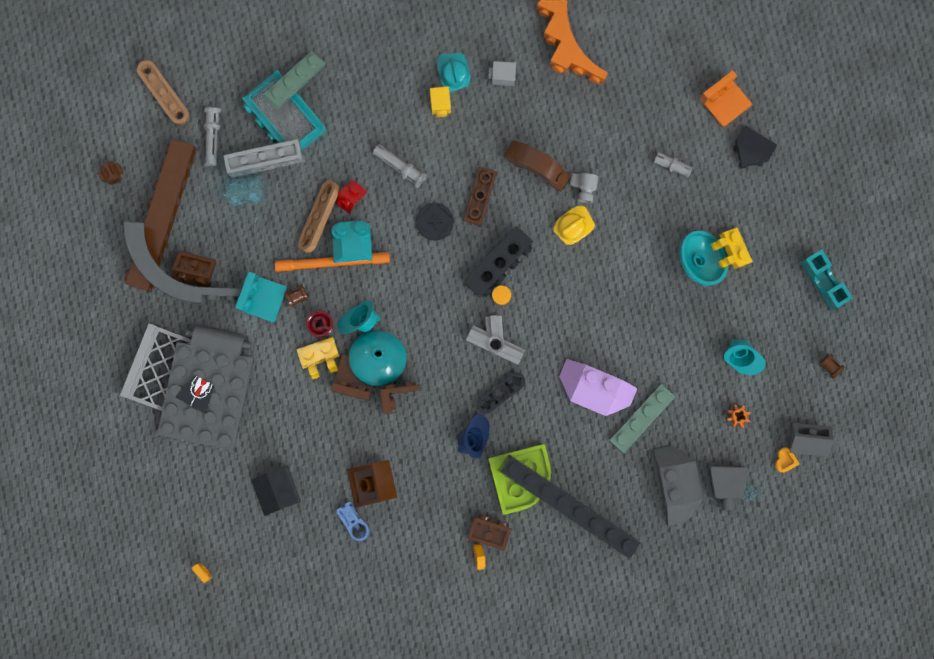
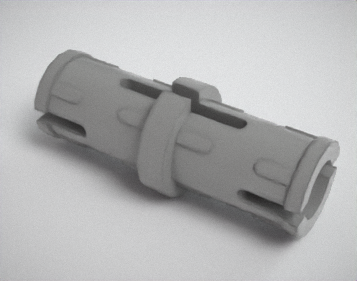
(673, 164)

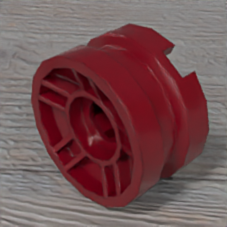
(313, 318)

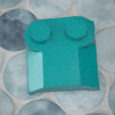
(351, 241)

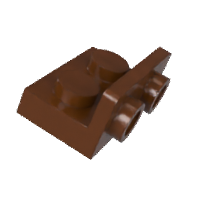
(193, 269)

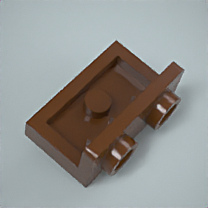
(489, 533)

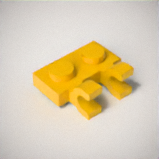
(735, 248)
(318, 353)

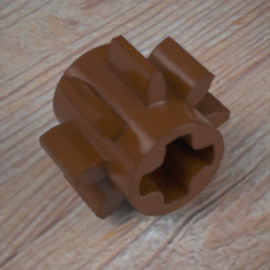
(110, 172)

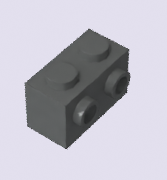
(808, 440)

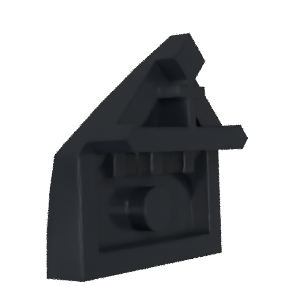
(753, 148)

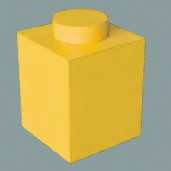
(440, 101)

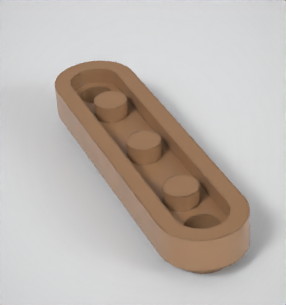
(163, 92)
(318, 216)

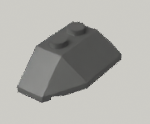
(678, 484)

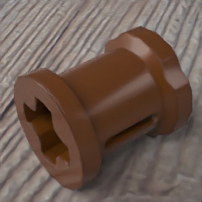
(296, 296)
(831, 365)

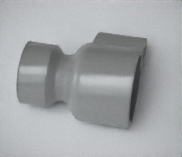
(586, 183)

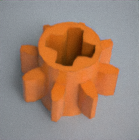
(743, 414)

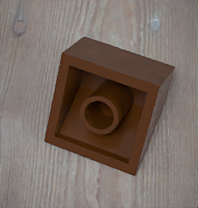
(372, 483)

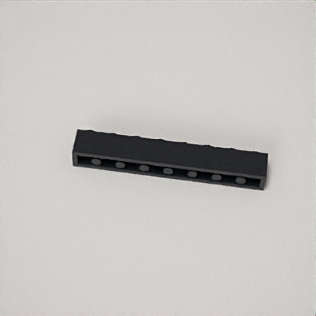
(569, 506)

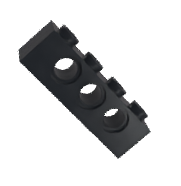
(514, 238)

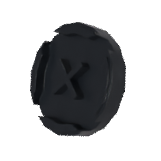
(434, 221)

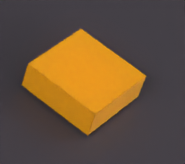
(202, 572)

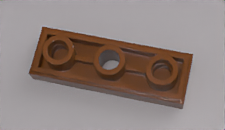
(477, 207)

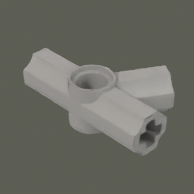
(494, 332)

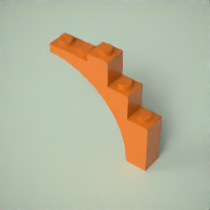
(568, 52)

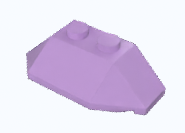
(595, 388)

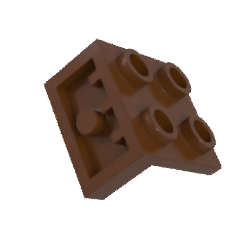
(348, 384)
(389, 402)

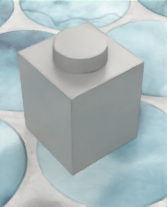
(503, 73)

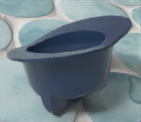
(474, 437)

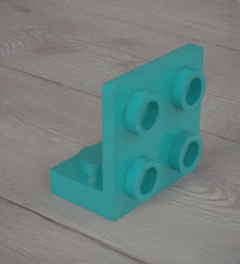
(261, 297)

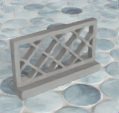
(140, 362)

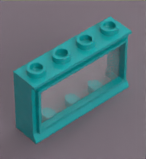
(290, 121)

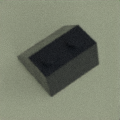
(275, 490)

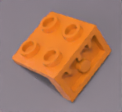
(725, 100)

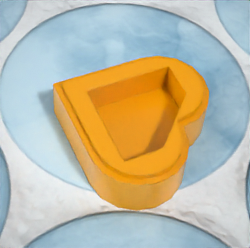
(785, 460)
(479, 556)

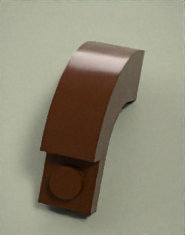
(537, 162)

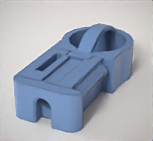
(350, 519)

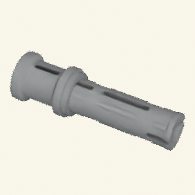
(212, 127)
(406, 170)

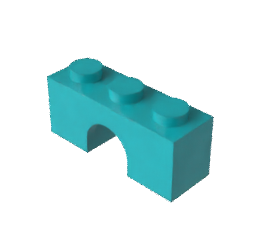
(832, 291)

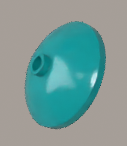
(700, 260)
(373, 369)

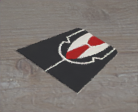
(197, 393)

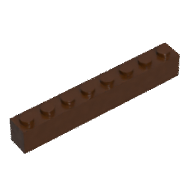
(163, 207)

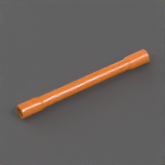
(290, 265)

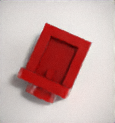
(350, 196)

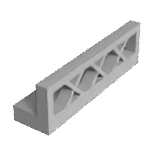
(264, 158)

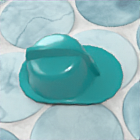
(453, 71)
(359, 318)
(744, 357)

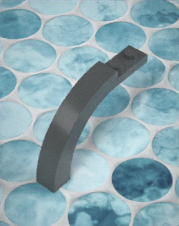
(153, 274)

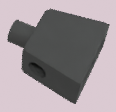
(728, 484)

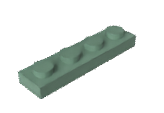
(293, 80)
(642, 418)

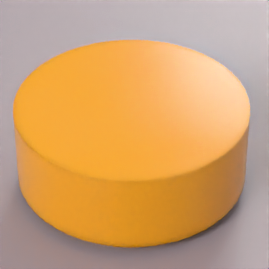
(501, 295)

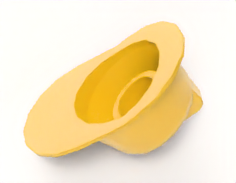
(574, 225)

